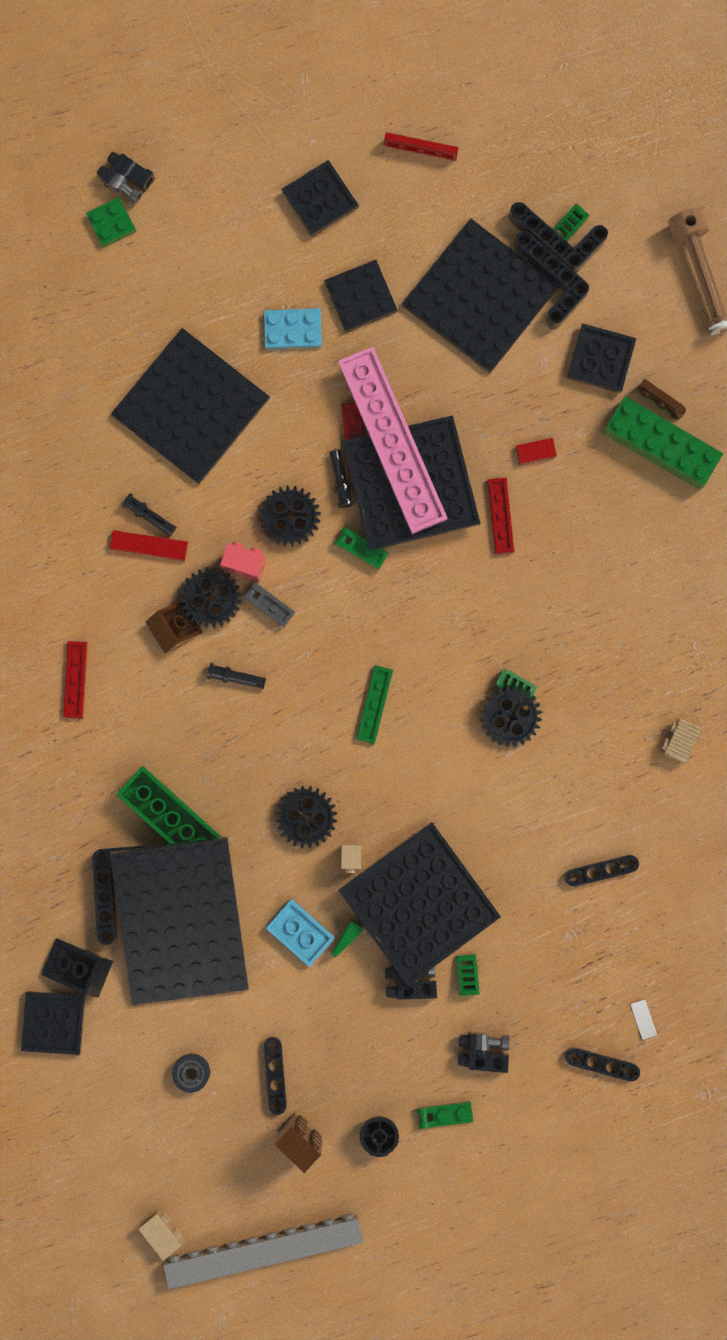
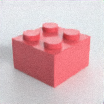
(243, 561)

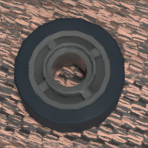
(181, 1078)

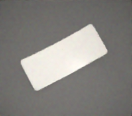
(643, 1019)

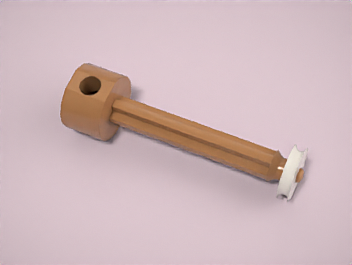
(688, 228)

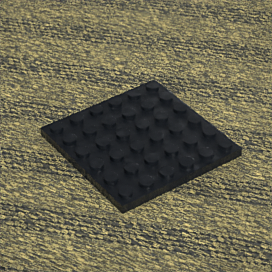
(480, 295)
(190, 406)
(377, 503)
(419, 904)

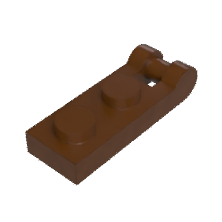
(662, 399)

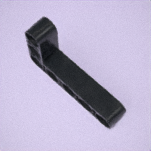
(556, 241)
(561, 269)
(108, 886)

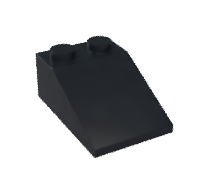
(77, 968)

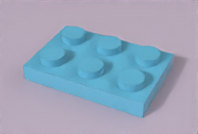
(292, 328)
(300, 932)

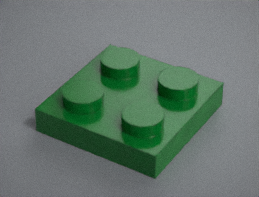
(111, 222)

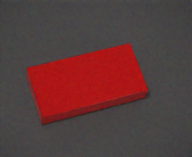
(536, 451)

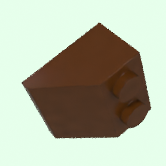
(172, 627)

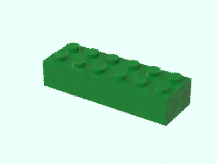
(663, 443)
(164, 809)

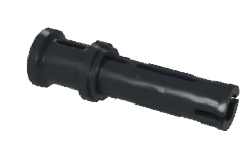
(342, 487)
(142, 510)
(226, 674)

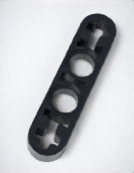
(601, 868)
(603, 1060)
(275, 1075)

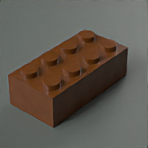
(299, 1142)

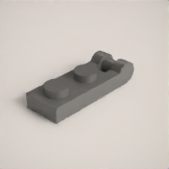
(269, 604)

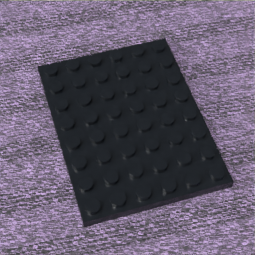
(179, 920)

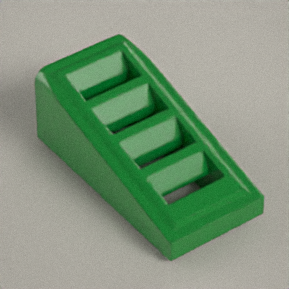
(577, 210)
(505, 673)
(351, 932)
(474, 991)

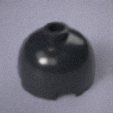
(379, 1136)

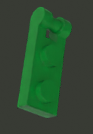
(359, 548)
(445, 1114)

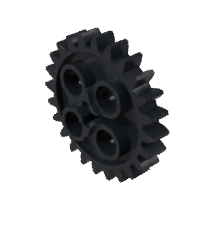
(288, 499)
(226, 604)
(526, 721)
(291, 828)

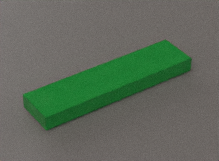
(374, 704)

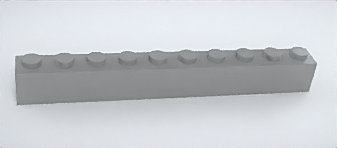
(263, 1251)

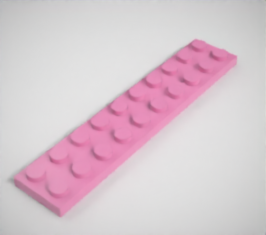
(392, 440)

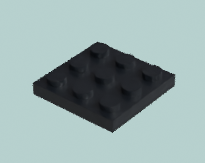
(320, 198)
(360, 296)
(601, 358)
(53, 1023)

